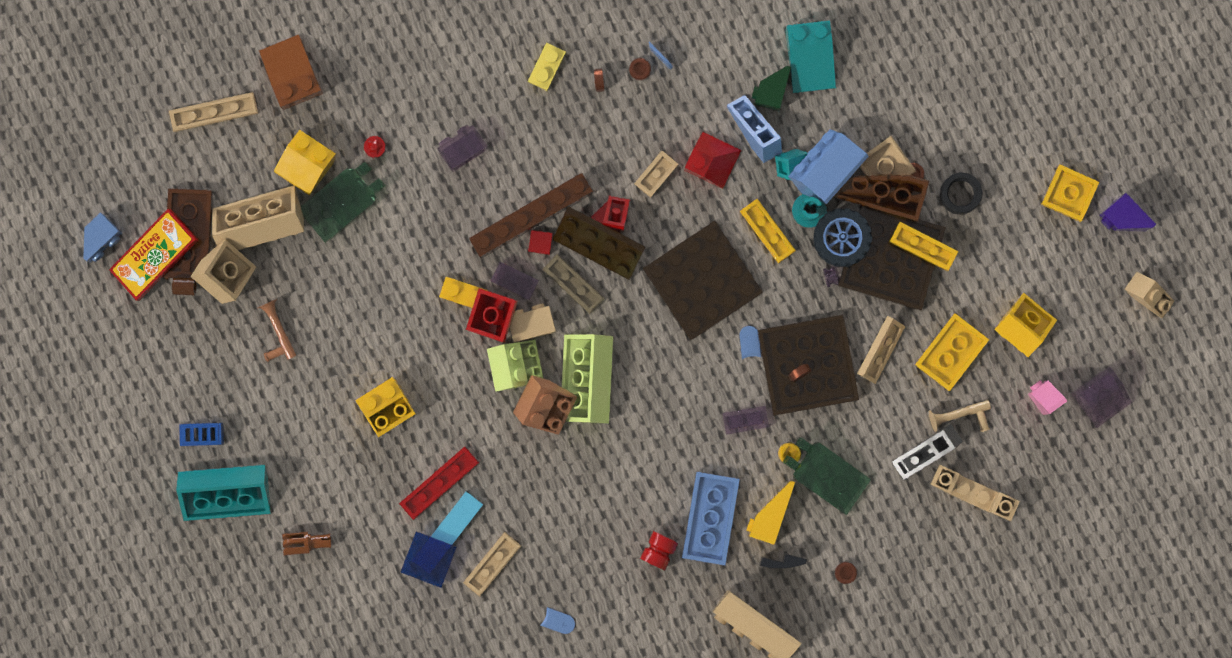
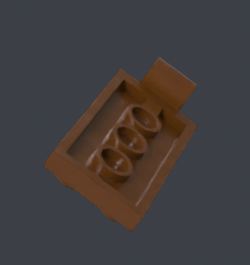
(195, 211)

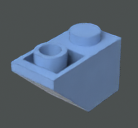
(98, 236)

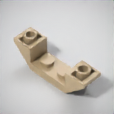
(974, 493)

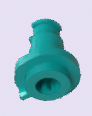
(808, 219)

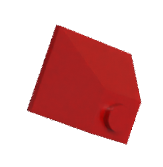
(712, 160)

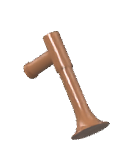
(286, 347)

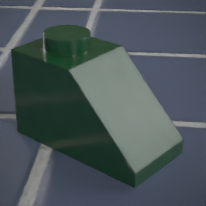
(771, 90)

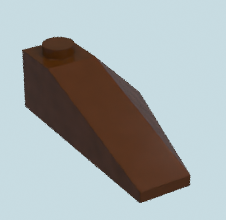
(888, 193)

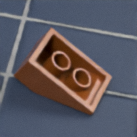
(290, 72)

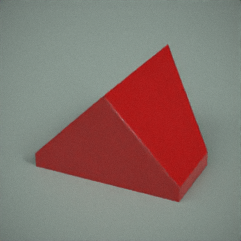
(613, 213)

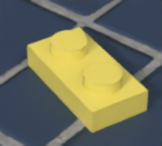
(546, 66)

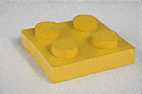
(1070, 193)

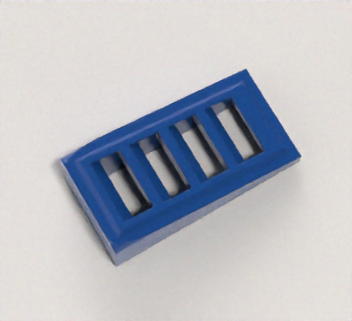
(219, 434)

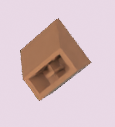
(544, 405)

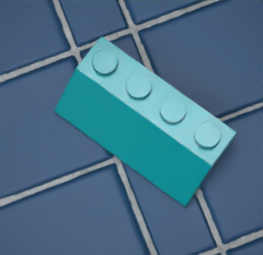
(223, 492)

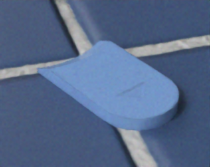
(660, 56)
(749, 342)
(558, 621)

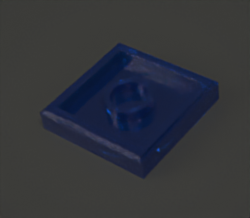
(428, 559)

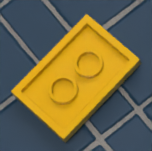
(951, 352)

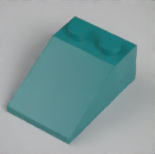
(811, 56)

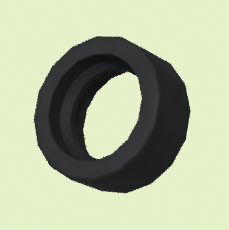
(975, 184)

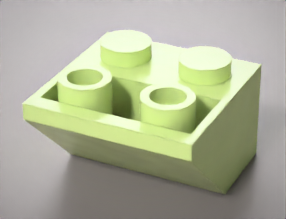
(514, 364)

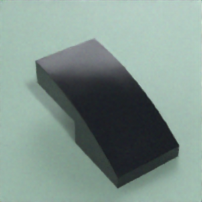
(788, 562)

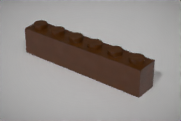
(531, 215)

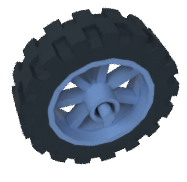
(857, 253)

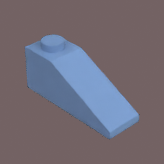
(756, 129)

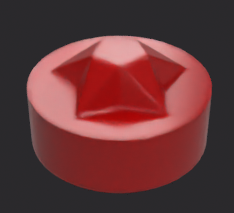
(374, 147)

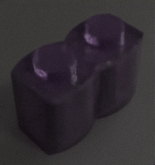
(462, 147)

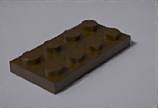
(598, 243)

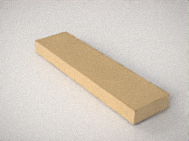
(213, 112)

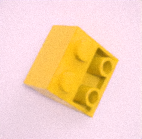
(385, 406)

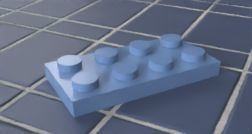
(710, 518)

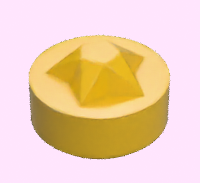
(791, 450)

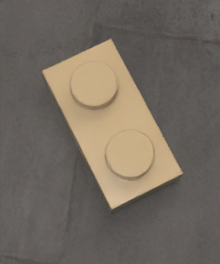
(656, 174)

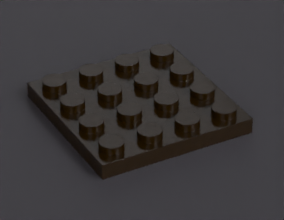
(887, 269)
(702, 280)
(824, 348)

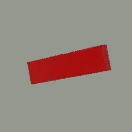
(439, 483)

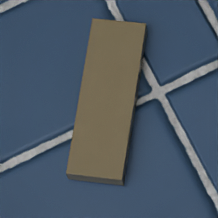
(573, 283)

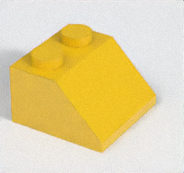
(305, 162)
(1025, 325)

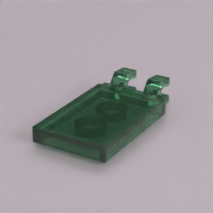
(341, 201)
(828, 475)

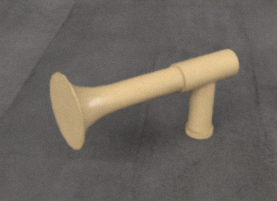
(978, 409)

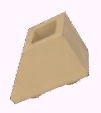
(1149, 294)

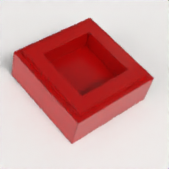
(540, 242)

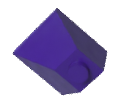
(1126, 216)

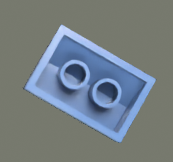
(827, 166)

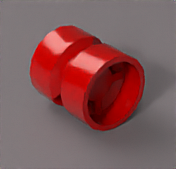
(659, 550)

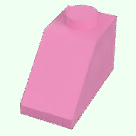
(1046, 397)

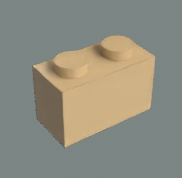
(532, 323)

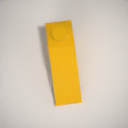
(769, 519)

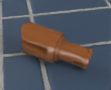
(304, 543)

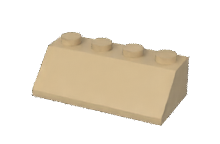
(258, 219)
(755, 626)

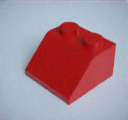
(491, 315)

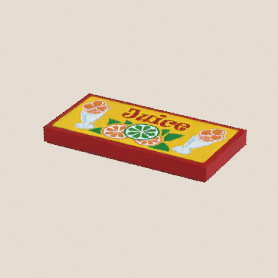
(153, 254)

